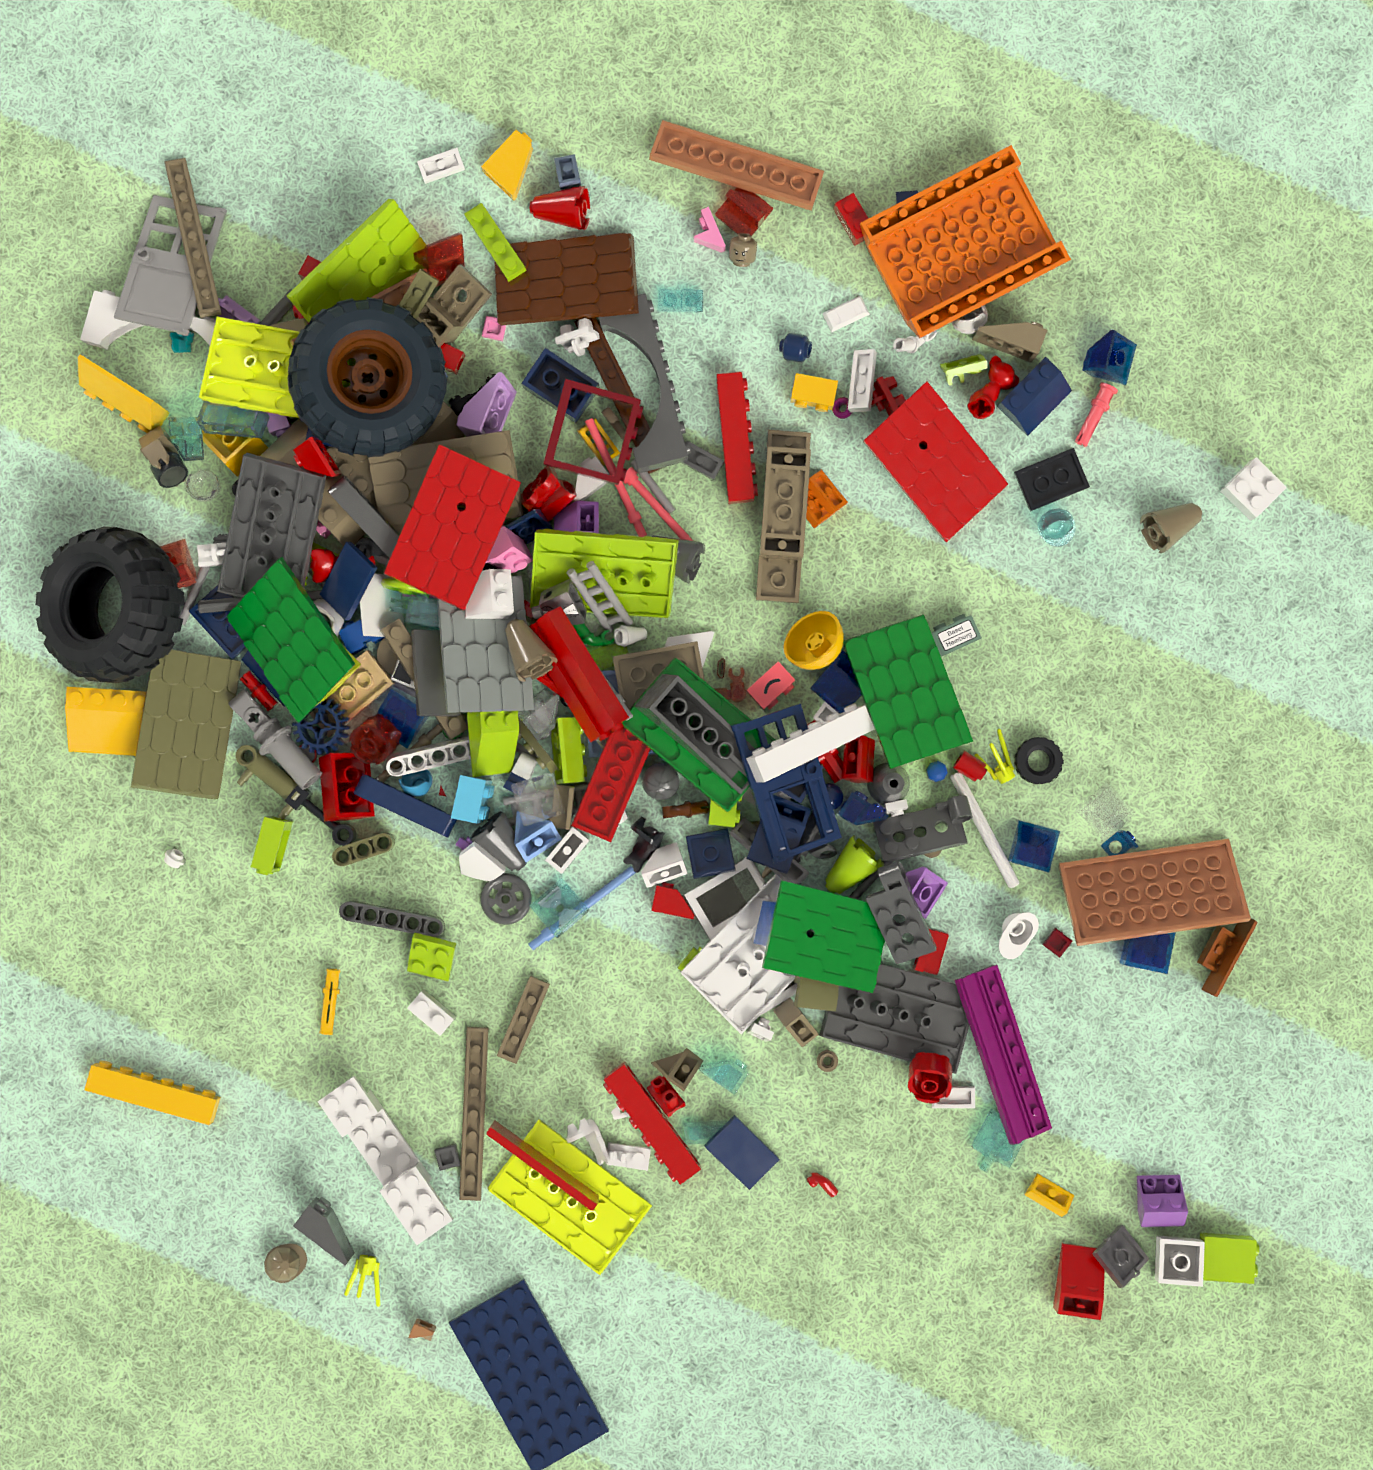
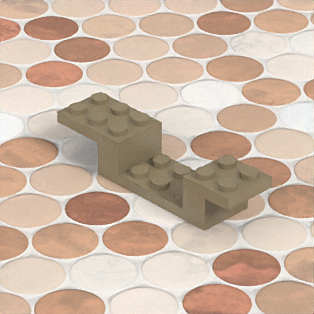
(783, 516)

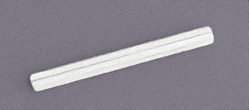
(986, 832)

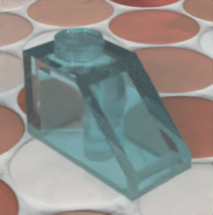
(726, 1073)

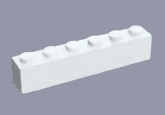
(810, 743)

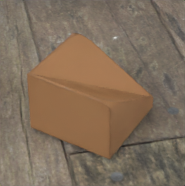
(422, 1329)

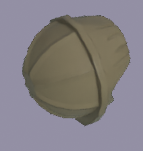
(285, 1262)

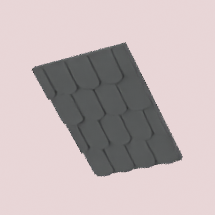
(270, 520)
(901, 1017)

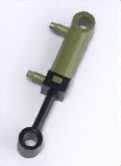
(287, 789)

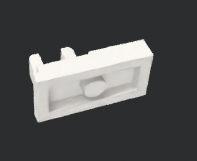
(761, 1030)
(628, 1156)

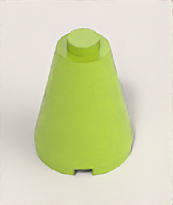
(852, 866)

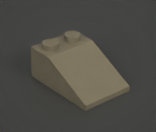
(1016, 339)

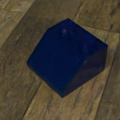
(403, 715)

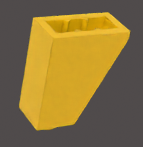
(509, 163)

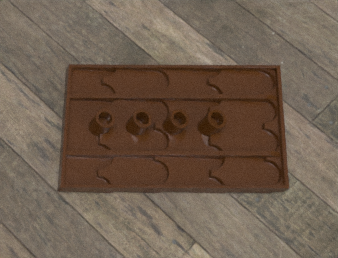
(570, 280)

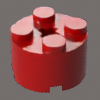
(930, 1077)

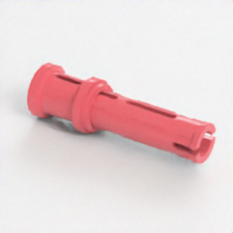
(1099, 406)

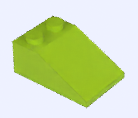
(492, 741)

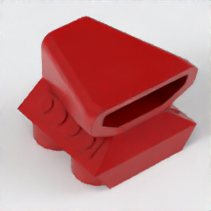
(548, 493)

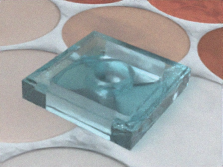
(563, 896)

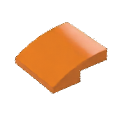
(822, 499)

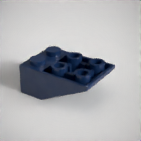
(794, 821)

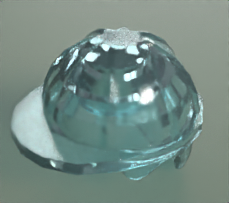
(1057, 527)

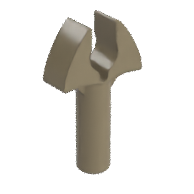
(613, 420)

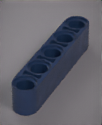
(404, 805)

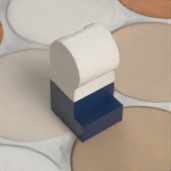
(522, 770)

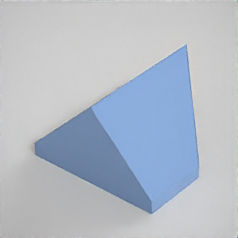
(534, 838)

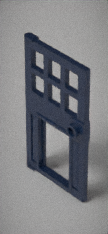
(807, 773)

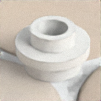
(174, 858)

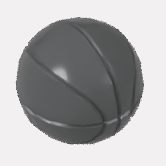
(660, 781)

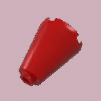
(563, 207)

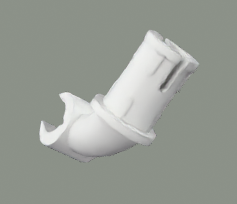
(912, 343)

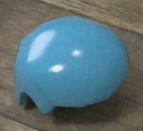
(416, 783)

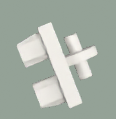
(578, 339)
(211, 554)

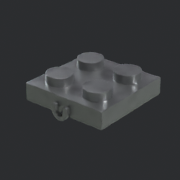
(1120, 1256)

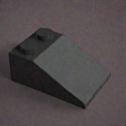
(324, 1229)

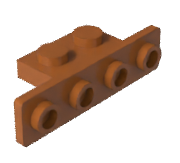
(1222, 954)

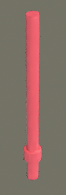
(633, 516)

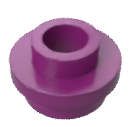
(836, 408)

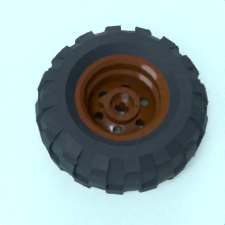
(354, 332)

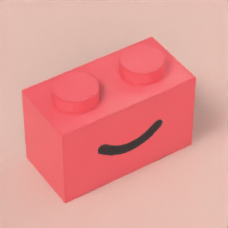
(770, 686)

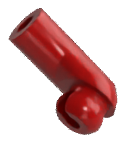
(824, 1182)

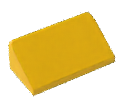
(1050, 1195)

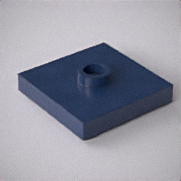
(710, 853)

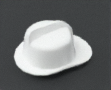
(1017, 933)

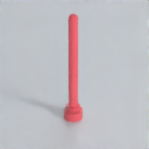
(632, 479)

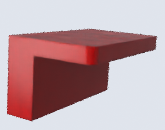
(931, 962)

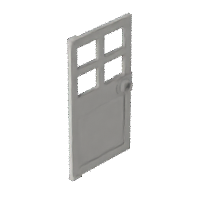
(159, 281)

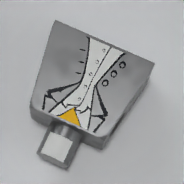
(562, 595)

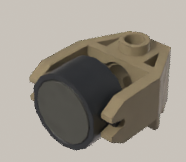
(164, 458)

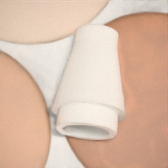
(628, 635)

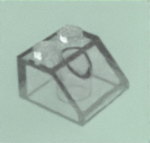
(543, 717)
(538, 799)

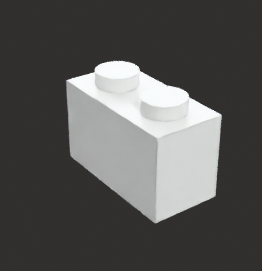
(567, 850)
(431, 1012)

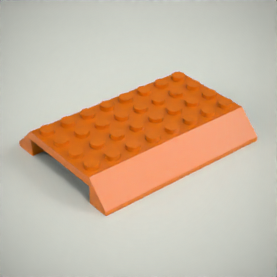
(961, 243)

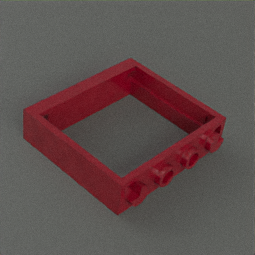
(626, 451)

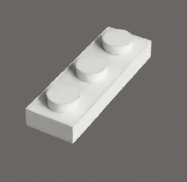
(862, 380)

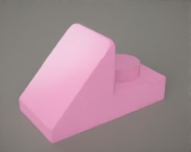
(711, 237)

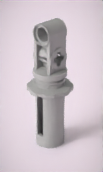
(276, 740)

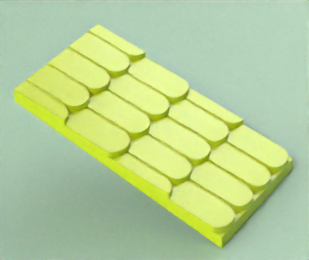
(250, 367)
(586, 1234)

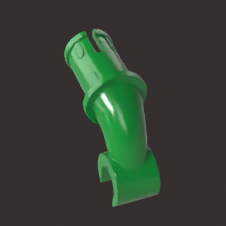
(589, 639)

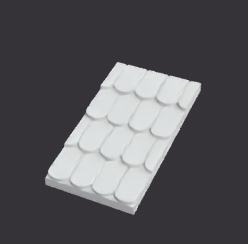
(731, 966)

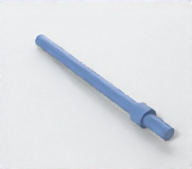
(547, 935)

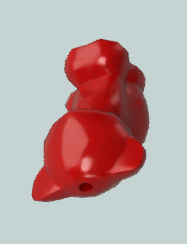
(1001, 377)
(323, 563)

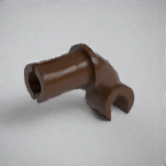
(686, 809)

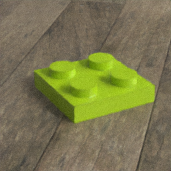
(431, 956)

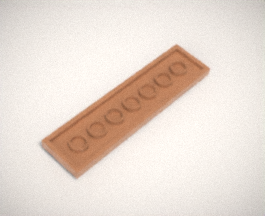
(736, 165)

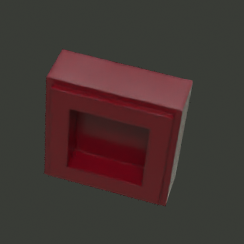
(1057, 942)

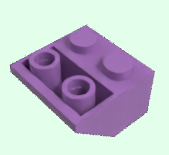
(578, 517)
(1161, 1201)

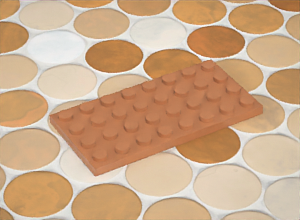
(1153, 892)

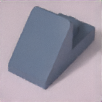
(567, 172)

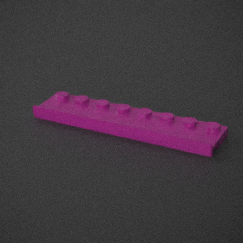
(1003, 1054)

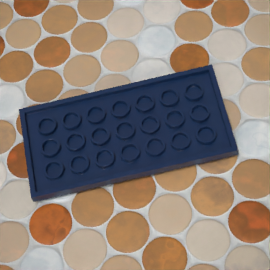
(528, 1376)

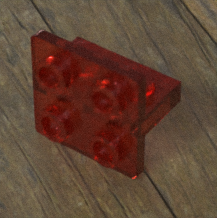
(743, 211)
(442, 256)

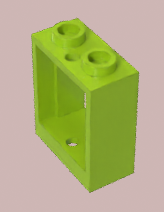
(271, 845)

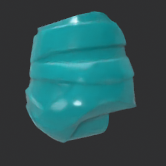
(181, 343)

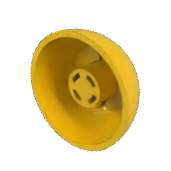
(814, 641)

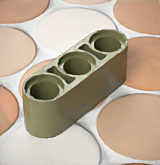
(353, 849)

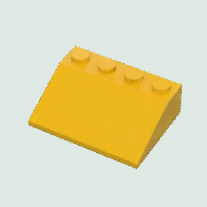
(120, 395)
(103, 720)

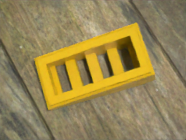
(587, 439)

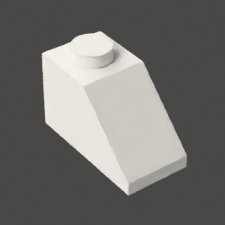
(587, 486)
(664, 865)

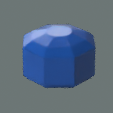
(936, 771)

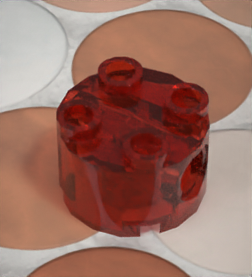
(374, 740)

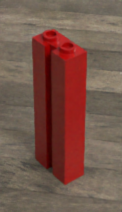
(579, 677)

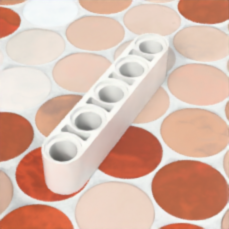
(428, 760)

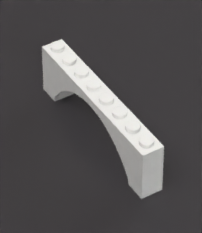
(103, 329)

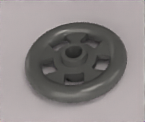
(517, 885)

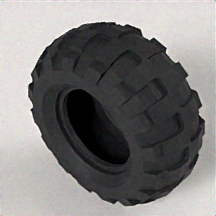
(72, 597)

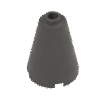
(687, 558)
(880, 787)
(498, 839)

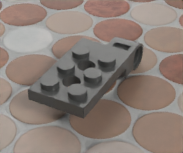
(894, 900)

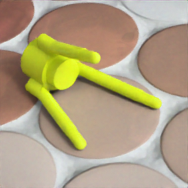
(1003, 770)
(365, 1266)

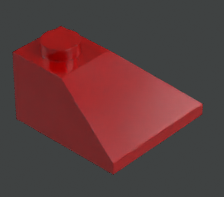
(315, 457)

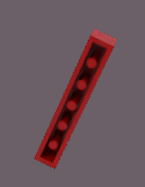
(735, 437)
(652, 1123)

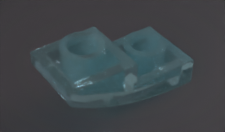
(680, 300)

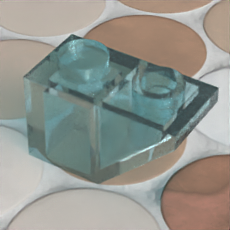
(187, 437)

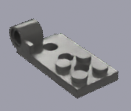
(951, 813)

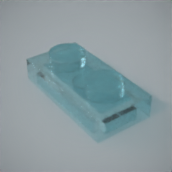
(701, 1131)

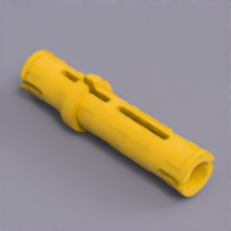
(332, 976)

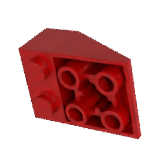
(1079, 1283)

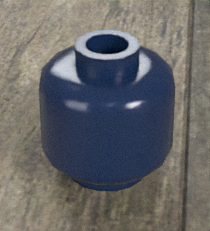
(795, 347)

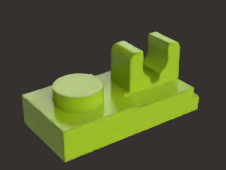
(972, 365)

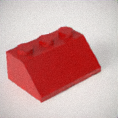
(338, 781)

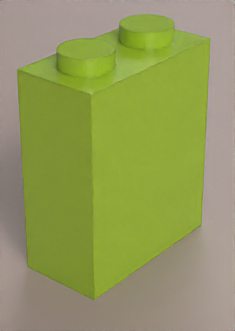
(1230, 1258)

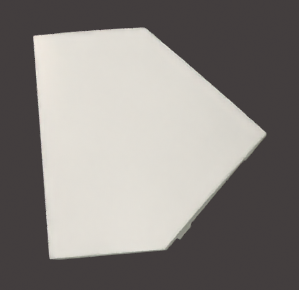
(479, 864)

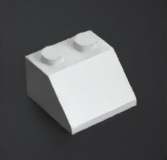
(491, 596)

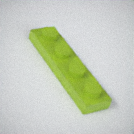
(495, 242)

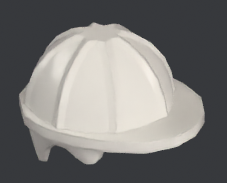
(972, 321)

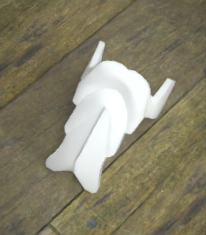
(592, 1134)

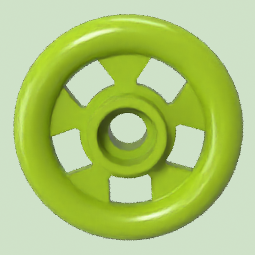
(400, 587)

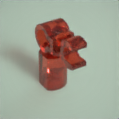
(737, 687)

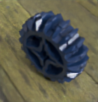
(321, 734)

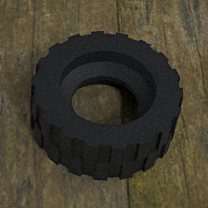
(1055, 760)

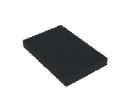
(1051, 479)

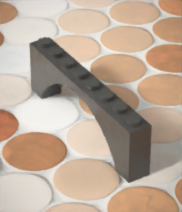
(665, 441)

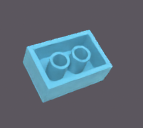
(472, 799)

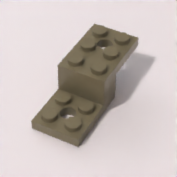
(446, 313)

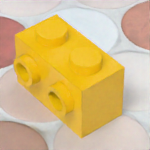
(813, 392)

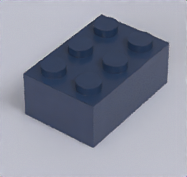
(547, 381)

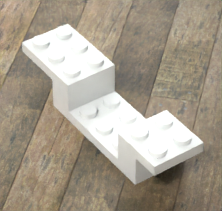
(390, 1158)

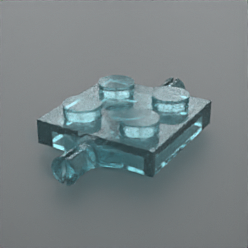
(994, 1143)

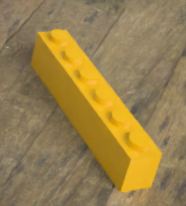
(152, 1093)

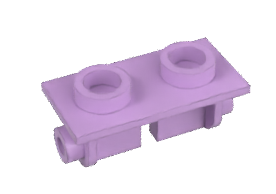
(234, 311)

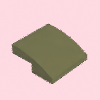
(815, 994)

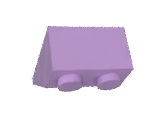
(488, 408)

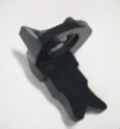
(648, 841)

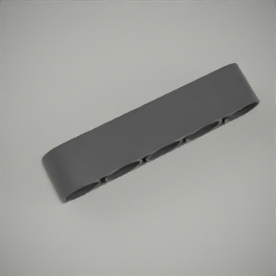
(365, 514)
(382, 918)

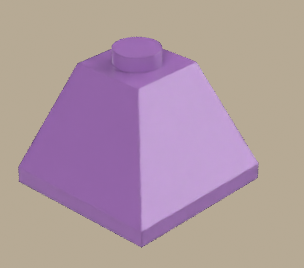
(925, 888)

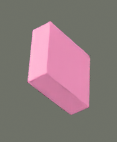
(492, 329)

